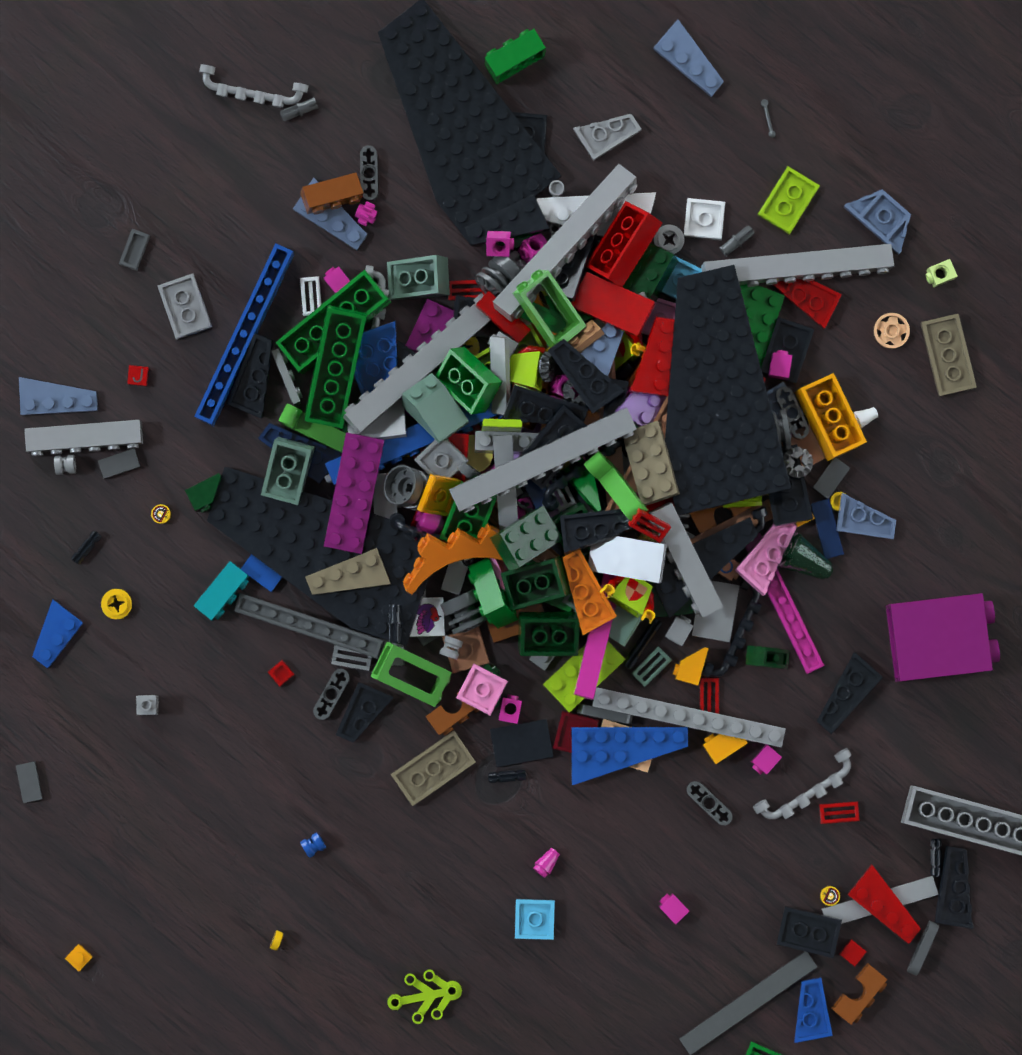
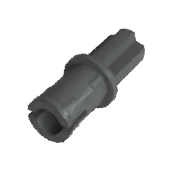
(298, 109)
(737, 240)

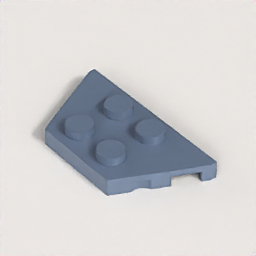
(882, 217)

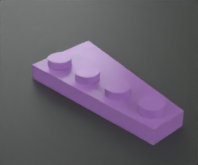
(642, 407)

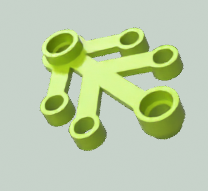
(427, 995)

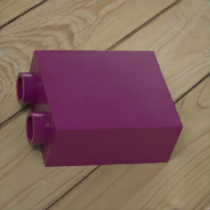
(941, 637)

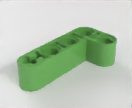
(326, 435)
(615, 484)

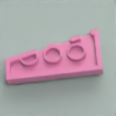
(762, 561)

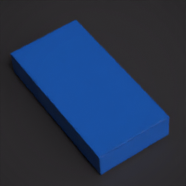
(261, 573)

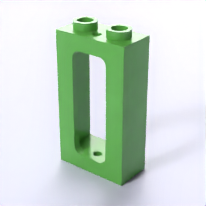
(574, 322)
(384, 663)

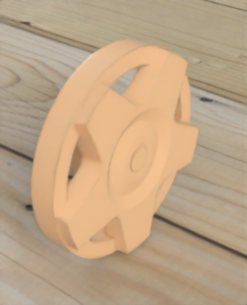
(891, 330)

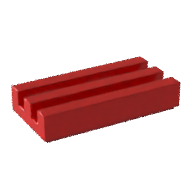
(463, 290)
(637, 518)
(709, 680)
(823, 814)

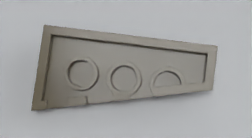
(355, 573)

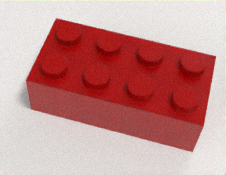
(623, 244)

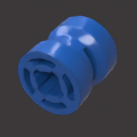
(313, 845)

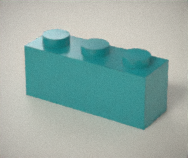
(222, 591)

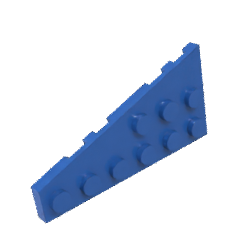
(376, 356)
(609, 749)

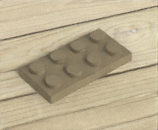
(948, 355)
(651, 464)
(433, 768)

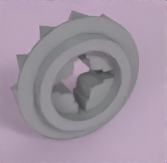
(669, 230)
(799, 471)

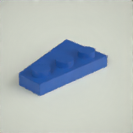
(55, 634)
(812, 1013)

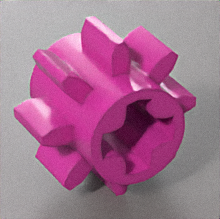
(366, 213)

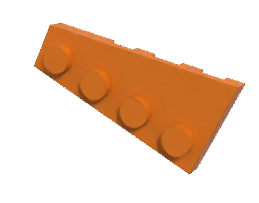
(590, 605)

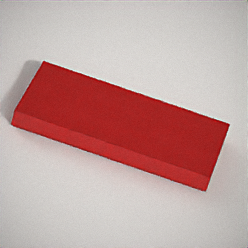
(613, 304)

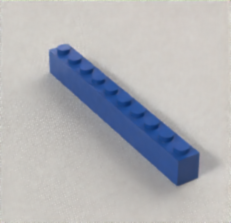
(248, 325)
(416, 439)

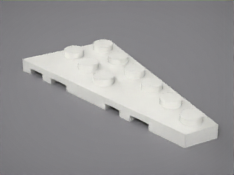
(559, 209)

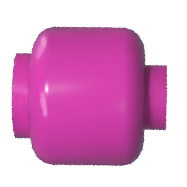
(429, 522)

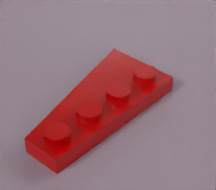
(811, 298)

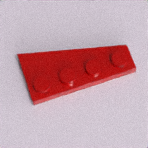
(655, 366)
(881, 902)

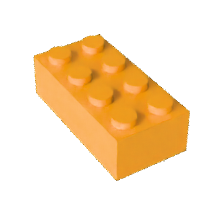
(830, 417)

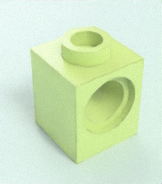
(946, 267)

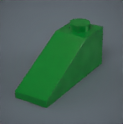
(586, 487)

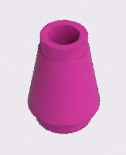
(546, 863)

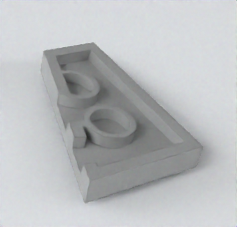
(606, 135)

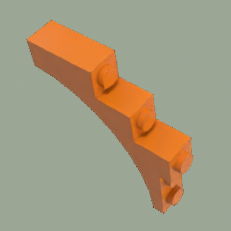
(438, 554)

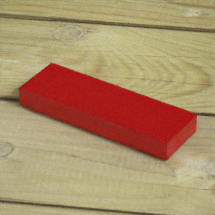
(515, 330)

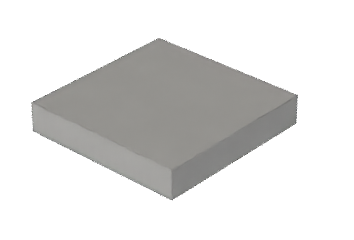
(441, 459)

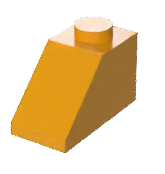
(691, 667)
(722, 746)

